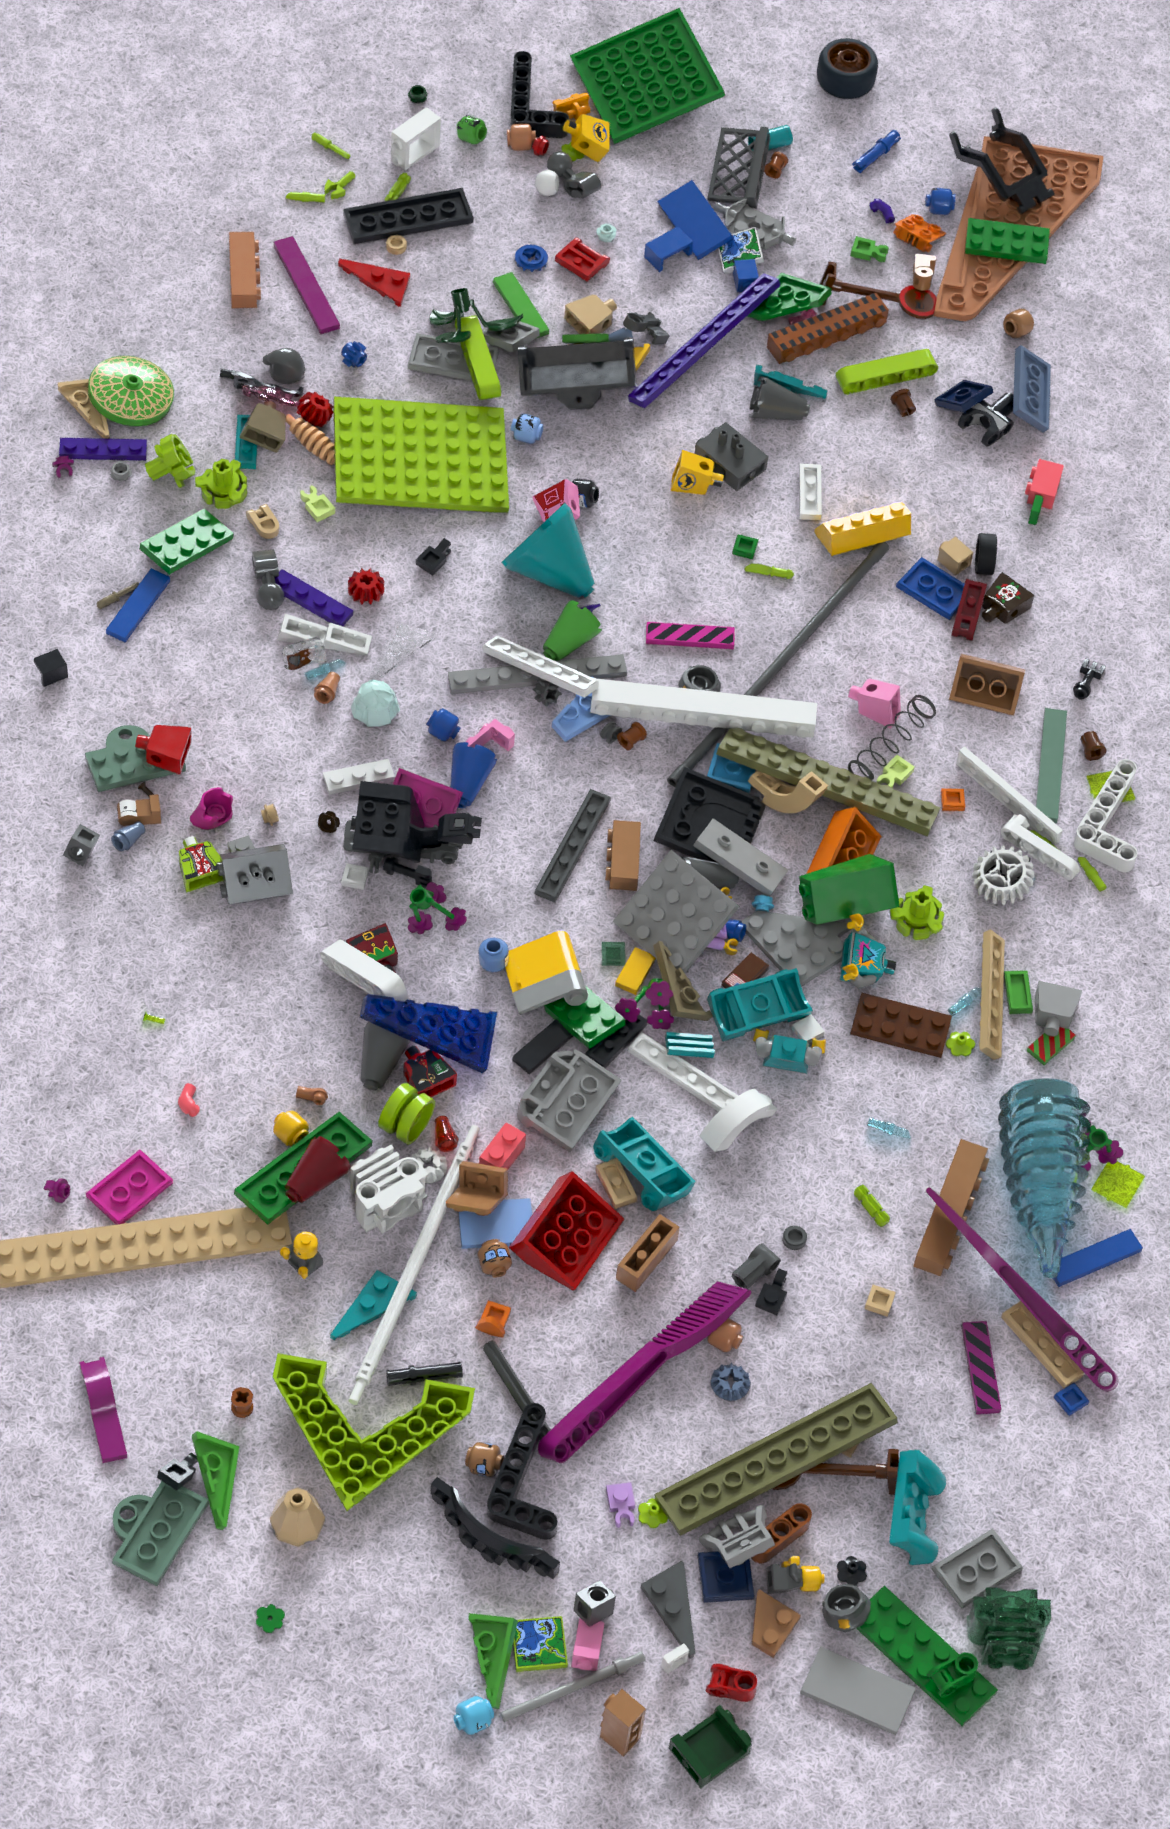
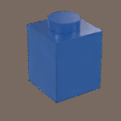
(744, 274)

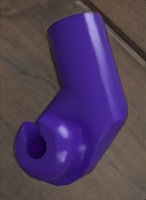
(886, 210)

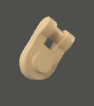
(268, 525)

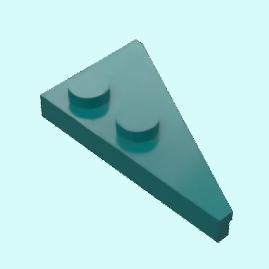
(789, 382)
(369, 1304)

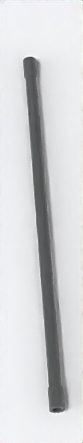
(873, 557)

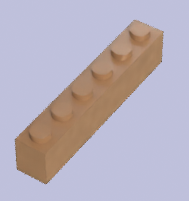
(956, 1192)

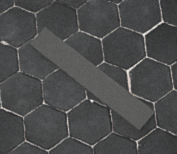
(572, 845)

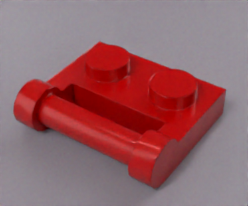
(580, 263)

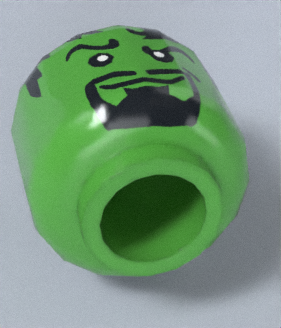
(471, 129)

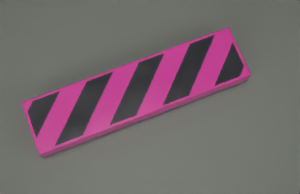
(690, 635)

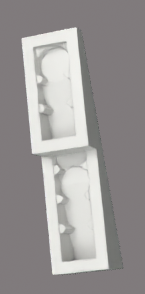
(332, 637)

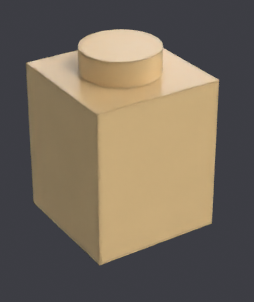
(955, 555)

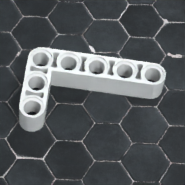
(1094, 832)
(363, 971)

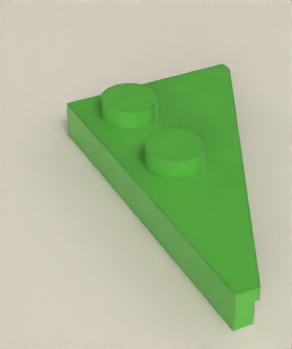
(218, 1468)
(494, 1642)

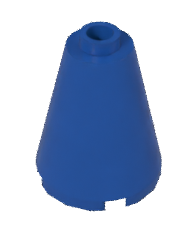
(470, 770)

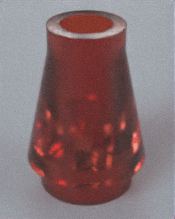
(445, 1136)

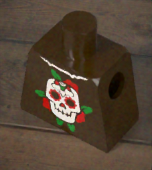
(1006, 600)

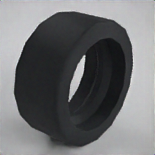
(985, 554)

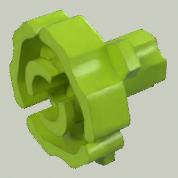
(172, 459)
(221, 482)
(918, 911)

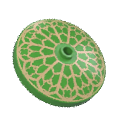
(130, 391)

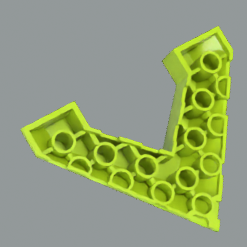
(359, 1464)

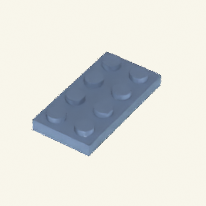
(1032, 389)

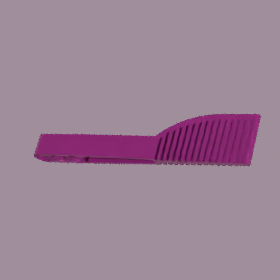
(1041, 1310)
(601, 1404)

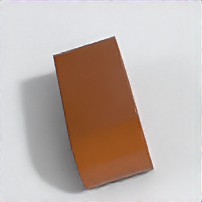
(788, 1525)

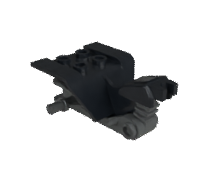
(392, 825)

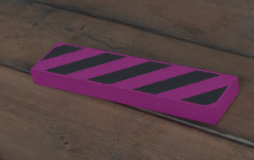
(981, 1367)

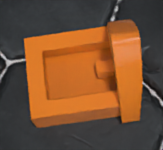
(494, 1319)

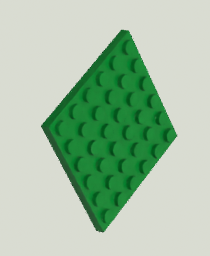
(647, 75)

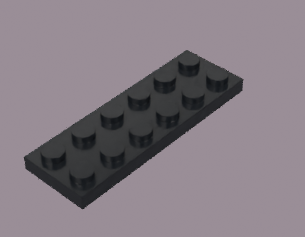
(408, 215)

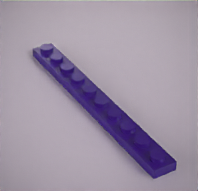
(703, 340)

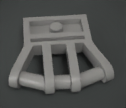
(744, 1544)

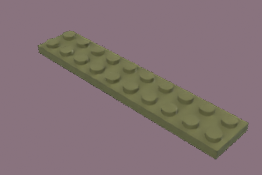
(843, 785)
(775, 1459)

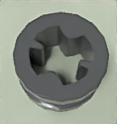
(610, 732)

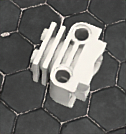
(387, 1189)

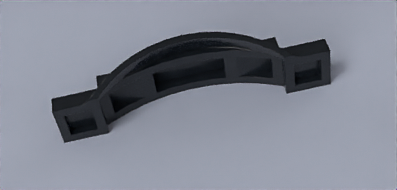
(490, 1544)

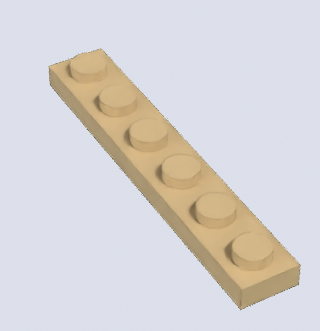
(992, 995)

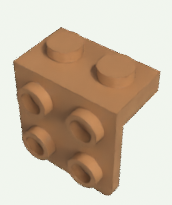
(479, 1188)

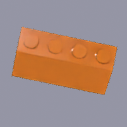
(845, 839)

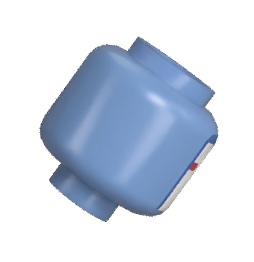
(493, 954)

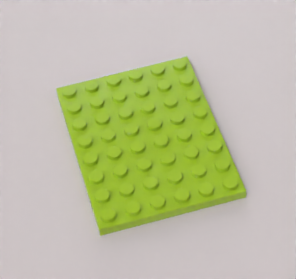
(420, 455)

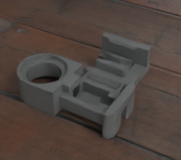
(639, 323)

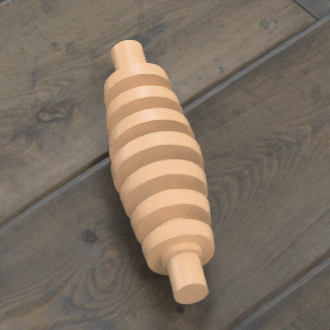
(312, 439)

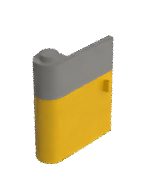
(545, 972)

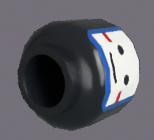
(587, 492)

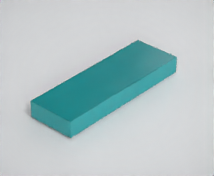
(244, 450)

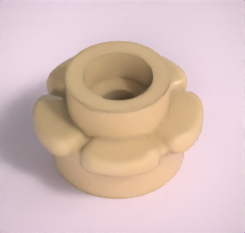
(270, 814)

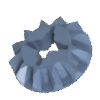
(722, 1388)

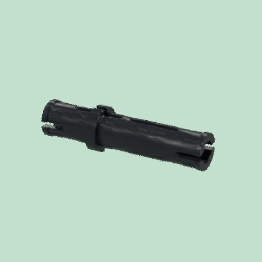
(420, 1374)

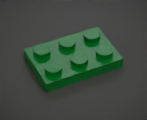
(589, 1021)

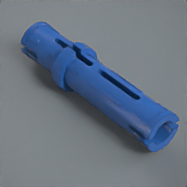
(881, 147)

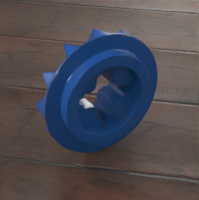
(527, 252)

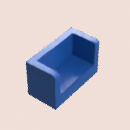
(667, 245)

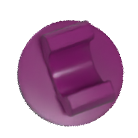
(63, 463)
(58, 1190)

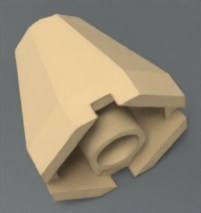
(297, 1517)

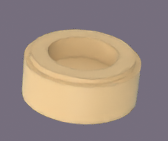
(396, 244)

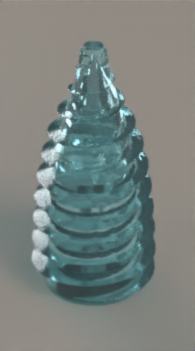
(1044, 1161)

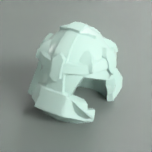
(375, 704)

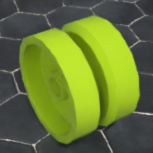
(406, 1113)

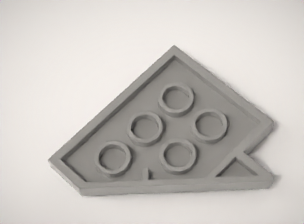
(796, 942)

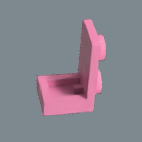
(496, 731)
(587, 1646)

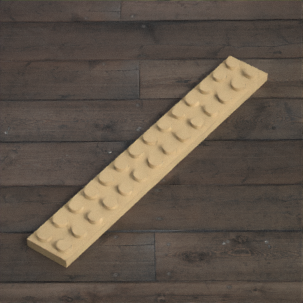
(139, 1246)

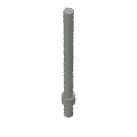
(618, 1666)

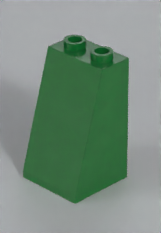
(849, 889)

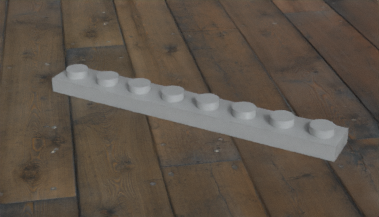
(513, 677)

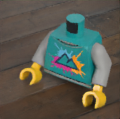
(863, 956)
(788, 1052)

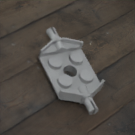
(741, 217)

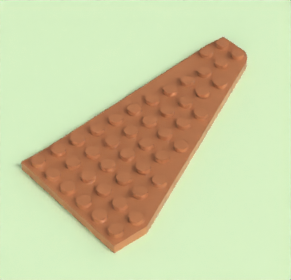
(975, 279)

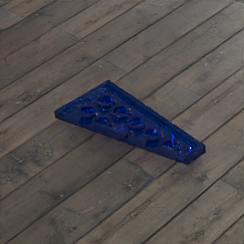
(445, 1029)

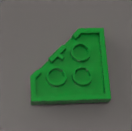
(791, 297)

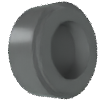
(794, 1237)

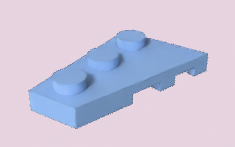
(576, 718)

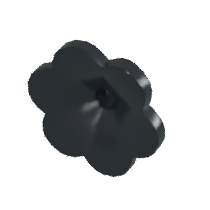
(849, 1574)

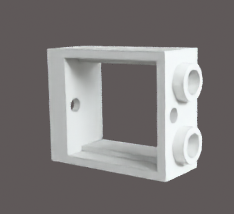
(423, 125)

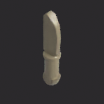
(115, 596)

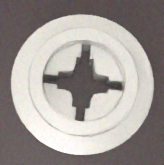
(439, 1164)

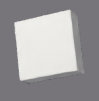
(355, 876)
(808, 1029)
(675, 1658)

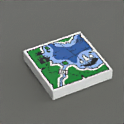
(743, 246)

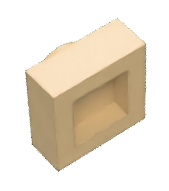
(880, 1300)

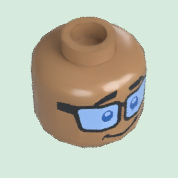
(494, 1258)
(484, 1459)

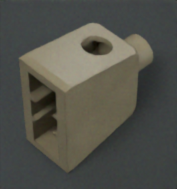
(265, 427)

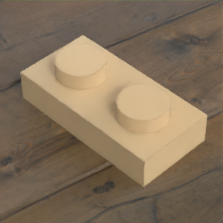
(616, 1183)

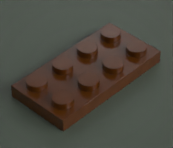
(901, 1025)

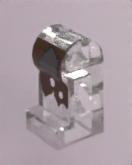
(304, 653)

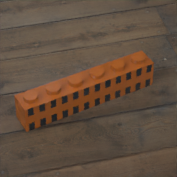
(827, 328)

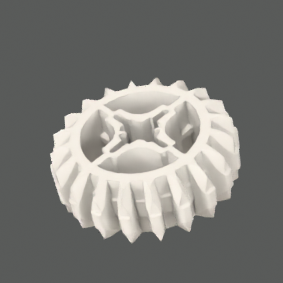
(1016, 867)

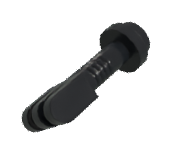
(1082, 689)
(421, 875)

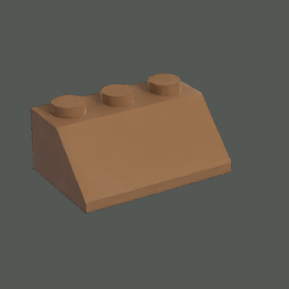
(987, 684)

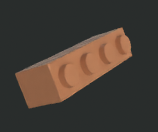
(243, 270)

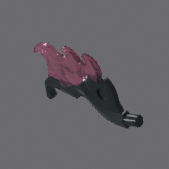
(263, 391)

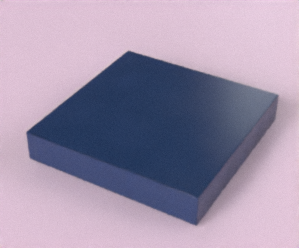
(963, 395)
(724, 1583)

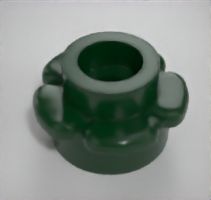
(417, 94)

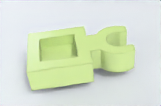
(317, 506)
(896, 771)

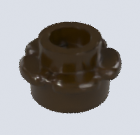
(324, 825)

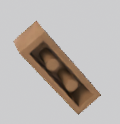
(623, 855)
(647, 1253)
(622, 1722)

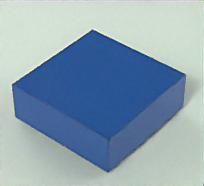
(1071, 1399)

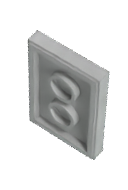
(977, 1566)

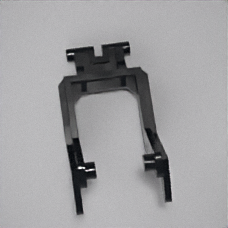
(1022, 190)

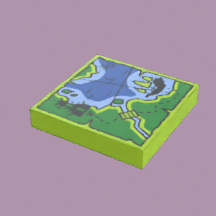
(540, 1644)

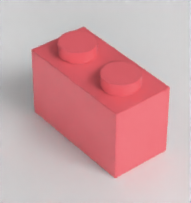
(1045, 482)
(504, 1147)

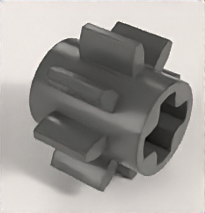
(546, 697)

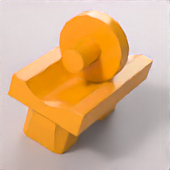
(573, 106)

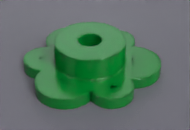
(270, 1612)

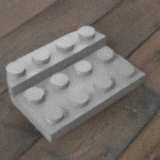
(566, 1097)

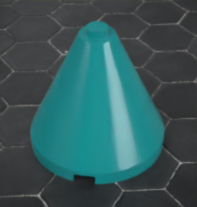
(554, 556)

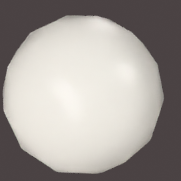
(547, 183)

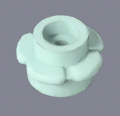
(606, 232)

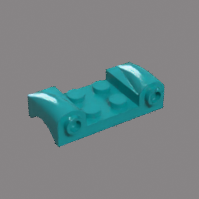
(758, 1004)
(647, 1161)
(916, 1481)

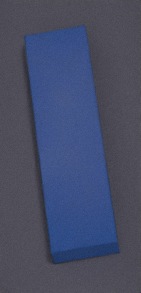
(138, 605)
(1097, 1257)

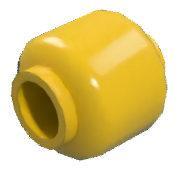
(290, 1127)

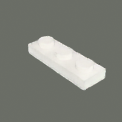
(810, 492)
(350, 777)

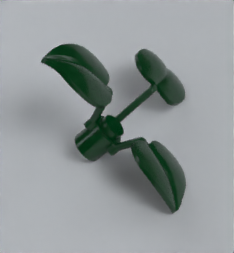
(461, 304)

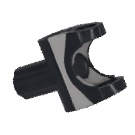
(991, 417)

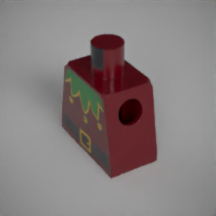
(378, 945)

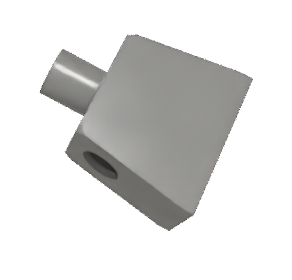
(1055, 1006)

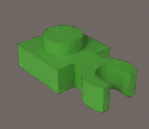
(866, 248)

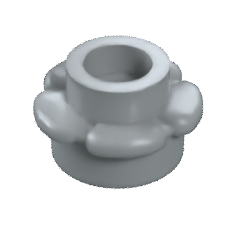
(120, 467)

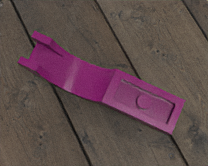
(103, 1410)

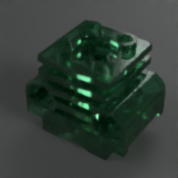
(1008, 1626)

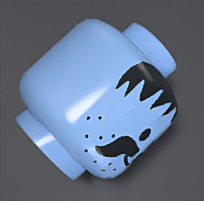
(527, 428)

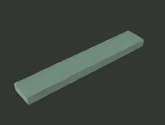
(1051, 762)

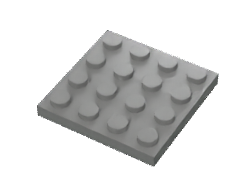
(678, 909)

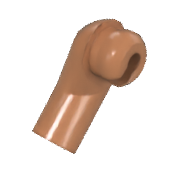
(317, 1095)

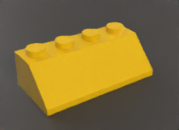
(865, 528)

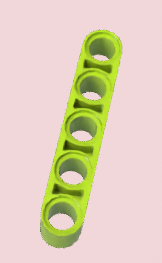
(479, 360)
(886, 371)

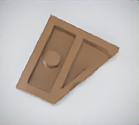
(772, 1623)

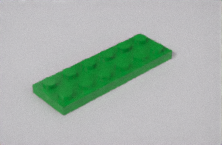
(266, 1189)
(917, 1650)

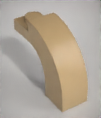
(787, 797)

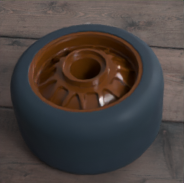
(847, 68)

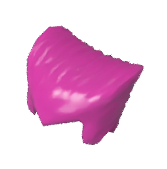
(213, 809)

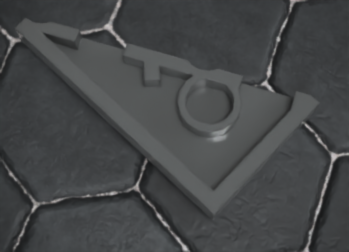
(671, 1601)

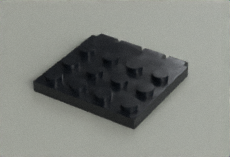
(696, 803)

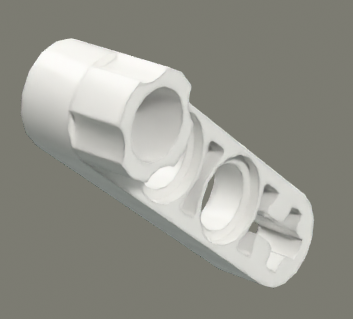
(1017, 833)

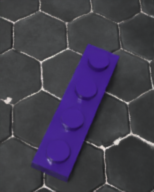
(103, 448)
(313, 599)

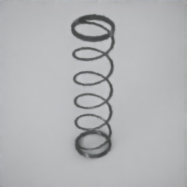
(869, 772)

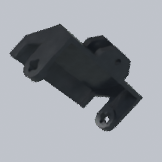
(577, 371)

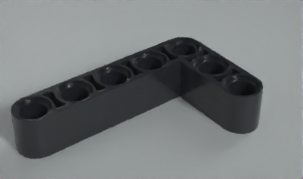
(545, 123)
(516, 1475)

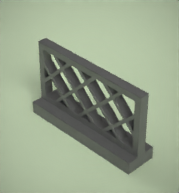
(756, 164)

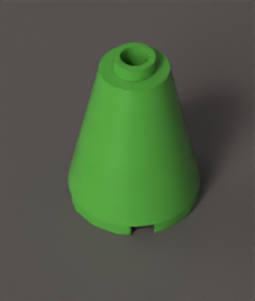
(571, 631)

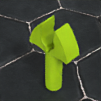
(339, 192)

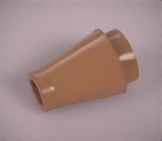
(326, 689)

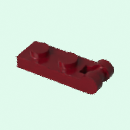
(969, 609)

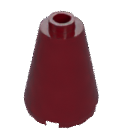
(316, 1170)

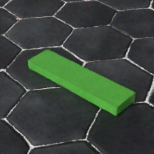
(519, 302)

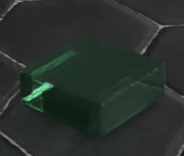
(613, 953)

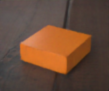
(952, 799)

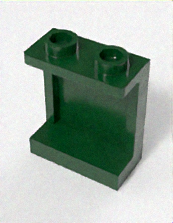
(711, 1746)

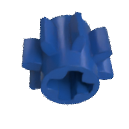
(354, 354)

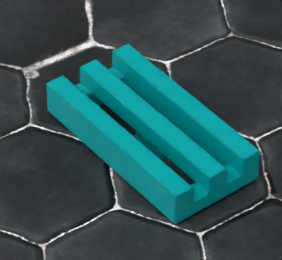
(688, 1041)

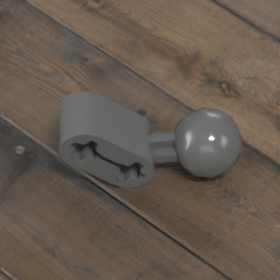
(576, 185)
(265, 566)

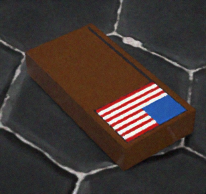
(748, 970)

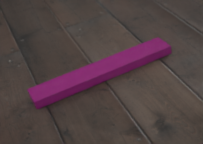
(306, 285)

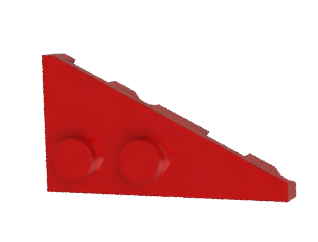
(383, 280)

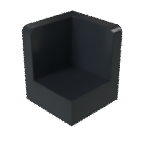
(51, 667)

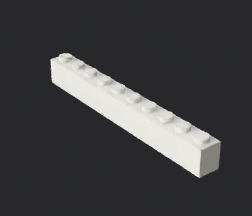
(704, 708)

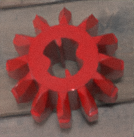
(315, 409)
(366, 586)

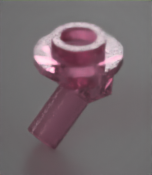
(806, 314)

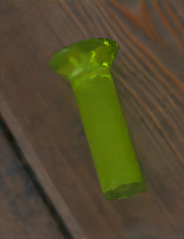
(153, 1018)

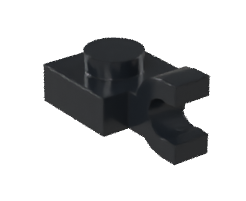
(433, 559)
(772, 1296)
(178, 1473)

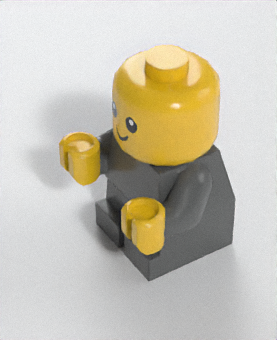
(303, 1254)
(791, 1578)

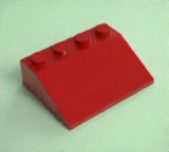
(567, 1231)

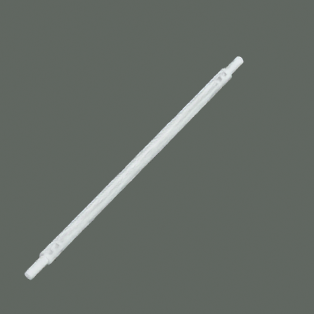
(412, 1268)

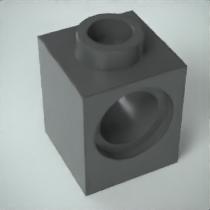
(81, 845)
(594, 1603)

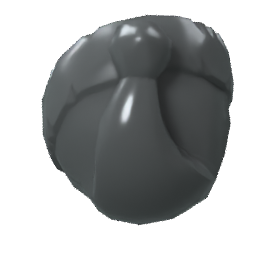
(285, 365)

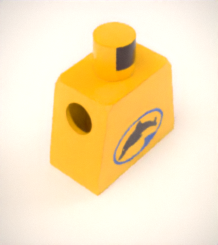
(589, 136)
(694, 474)

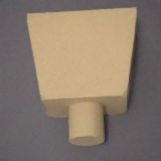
(590, 314)

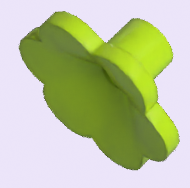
(573, 153)
(960, 1044)
(650, 1516)

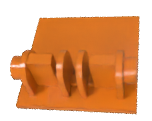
(919, 231)

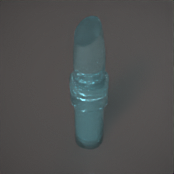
(324, 669)
(964, 1001)
(888, 1128)

